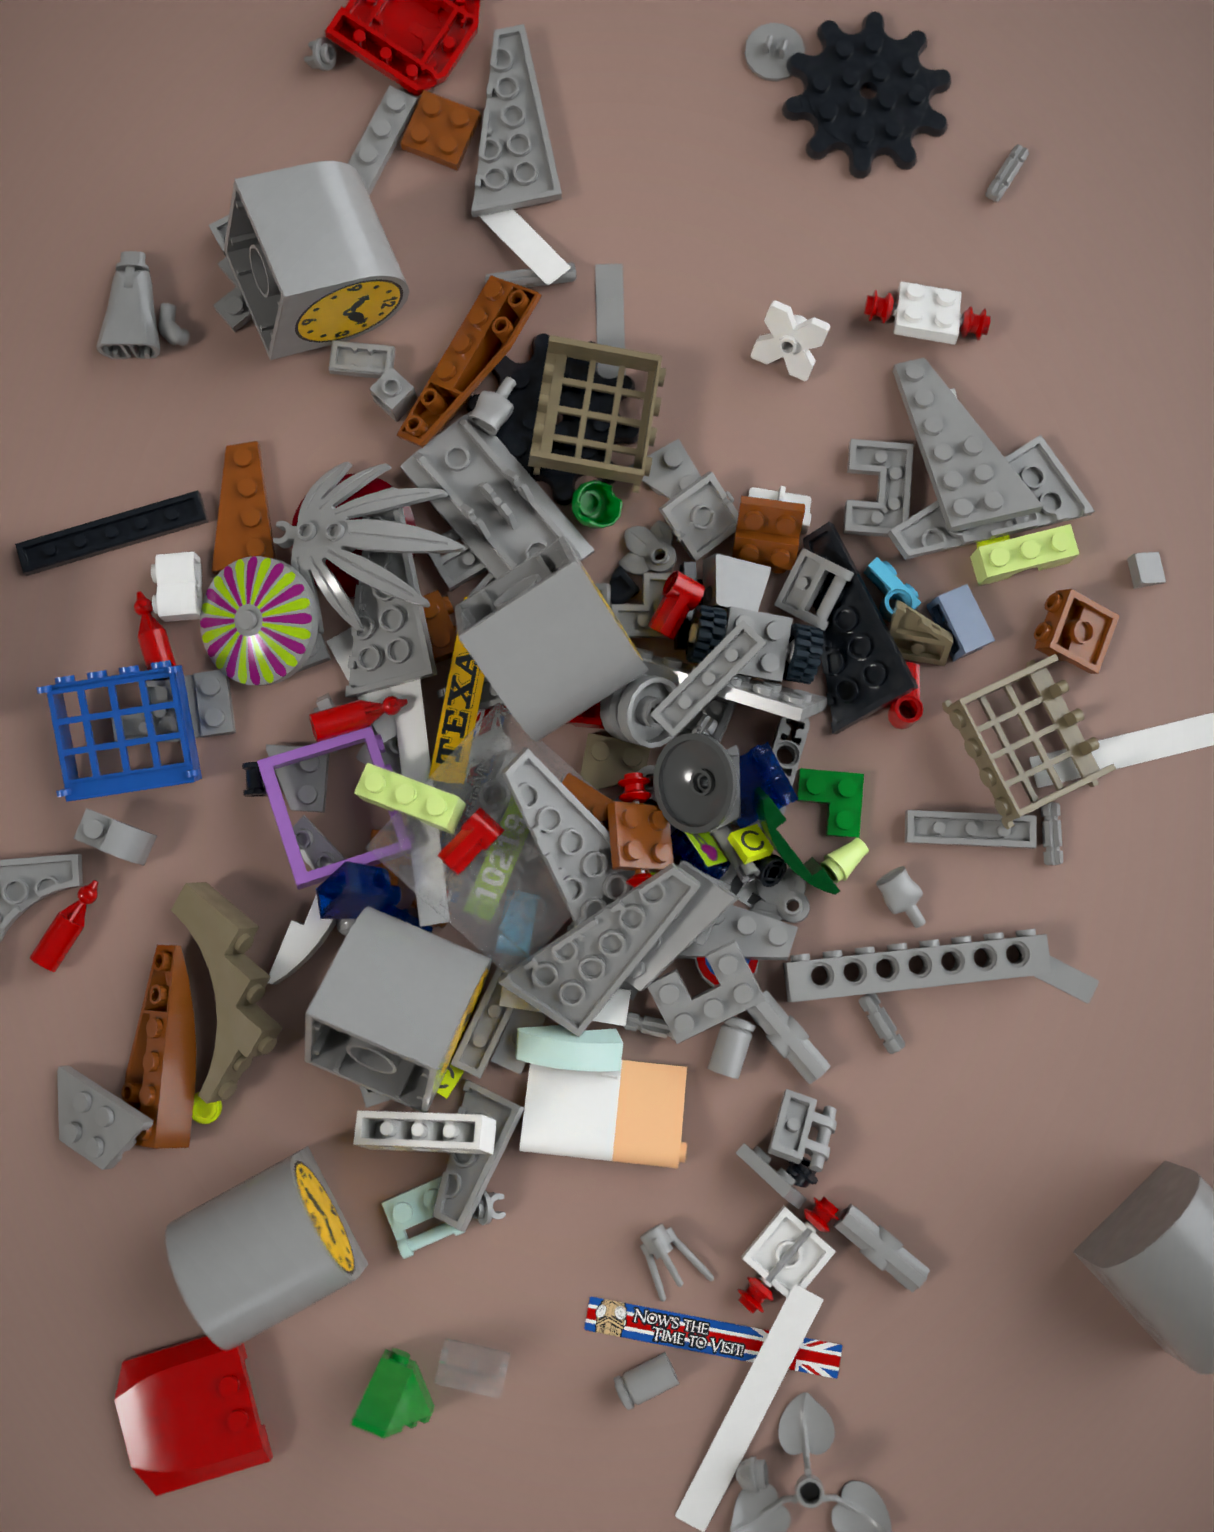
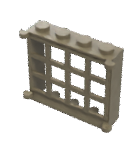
(548, 408)
(1063, 722)

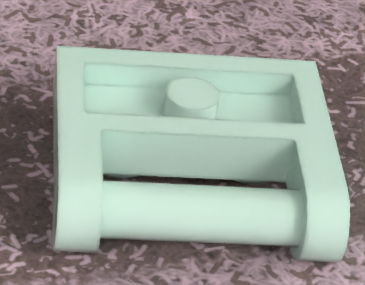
(411, 1209)

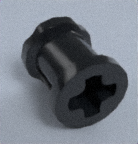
(254, 781)

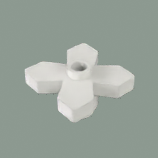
(791, 339)

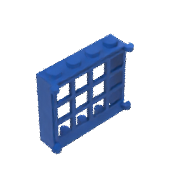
(128, 780)

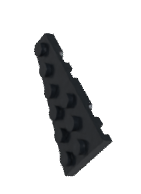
(858, 650)

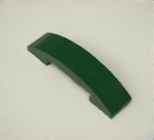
(770, 819)

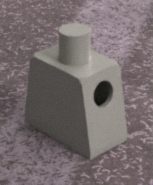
(733, 582)

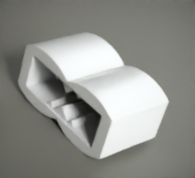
(178, 586)

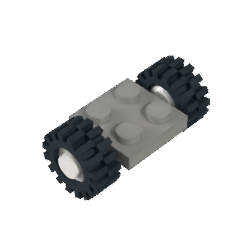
(790, 649)

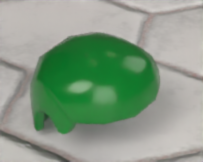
(596, 504)

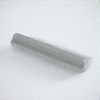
(527, 278)

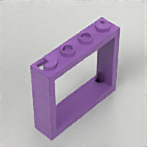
(268, 765)

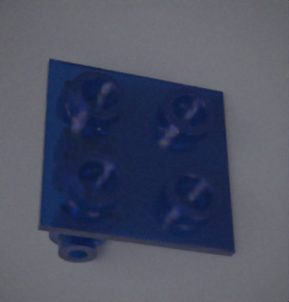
(762, 770)

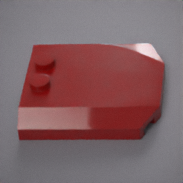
(407, 39)
(189, 1414)

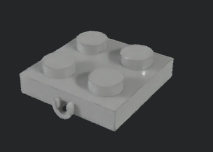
(701, 516)

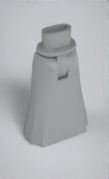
(130, 312)

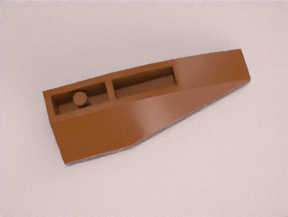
(472, 354)
(163, 1054)

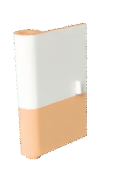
(607, 1114)

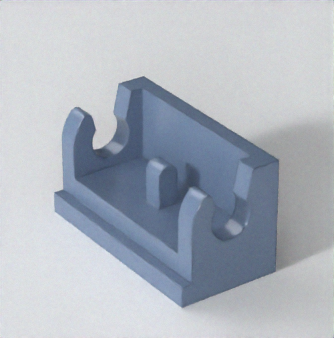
(962, 617)

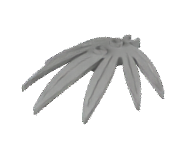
(329, 534)

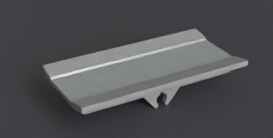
(490, 498)

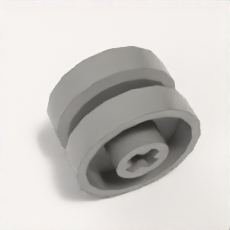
(628, 711)

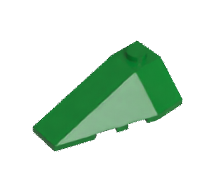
(394, 1397)

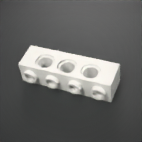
(425, 1132)

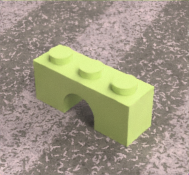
(1039, 549)
(410, 797)

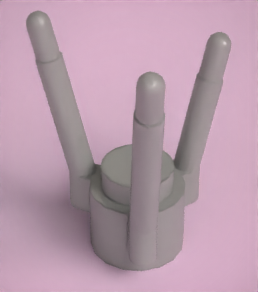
(657, 1242)

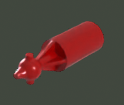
(151, 634)
(351, 717)
(64, 930)

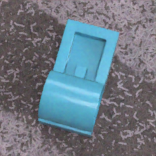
(885, 579)

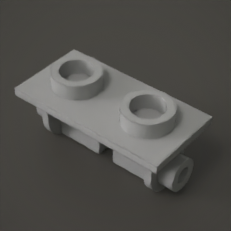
(314, 846)

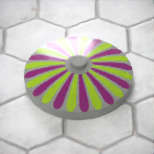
(259, 621)

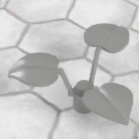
(809, 1429)

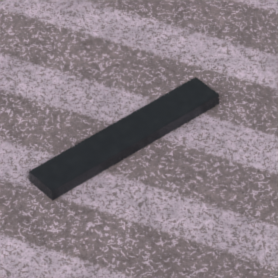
(111, 533)

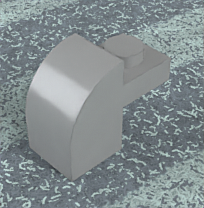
(115, 837)

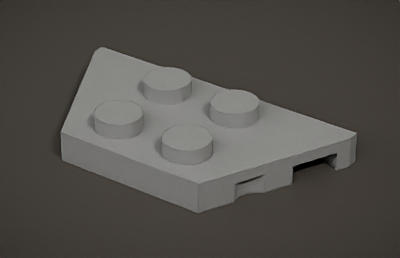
(96, 1120)

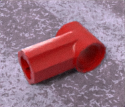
(679, 597)
(911, 700)
(475, 835)

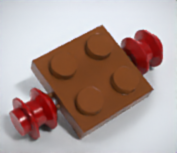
(638, 832)

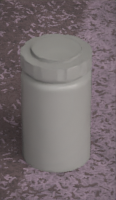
(731, 1047)
(646, 1381)

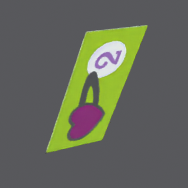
(707, 848)

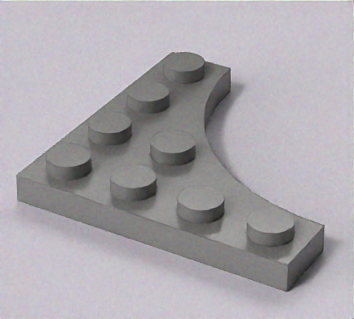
(31, 880)

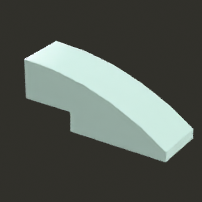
(562, 1049)

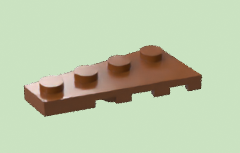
(243, 508)

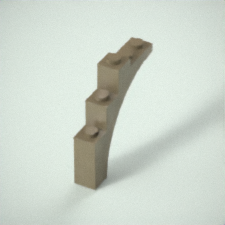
(237, 983)

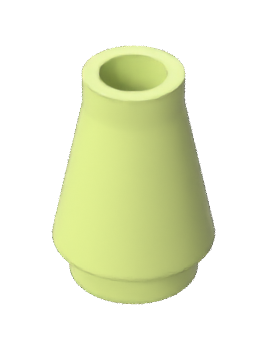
(843, 861)

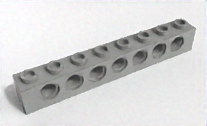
(1032, 961)

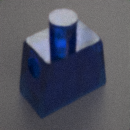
(354, 889)

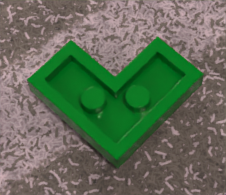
(841, 792)

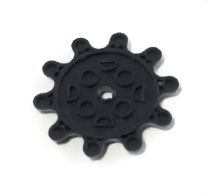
(862, 125)
(519, 428)

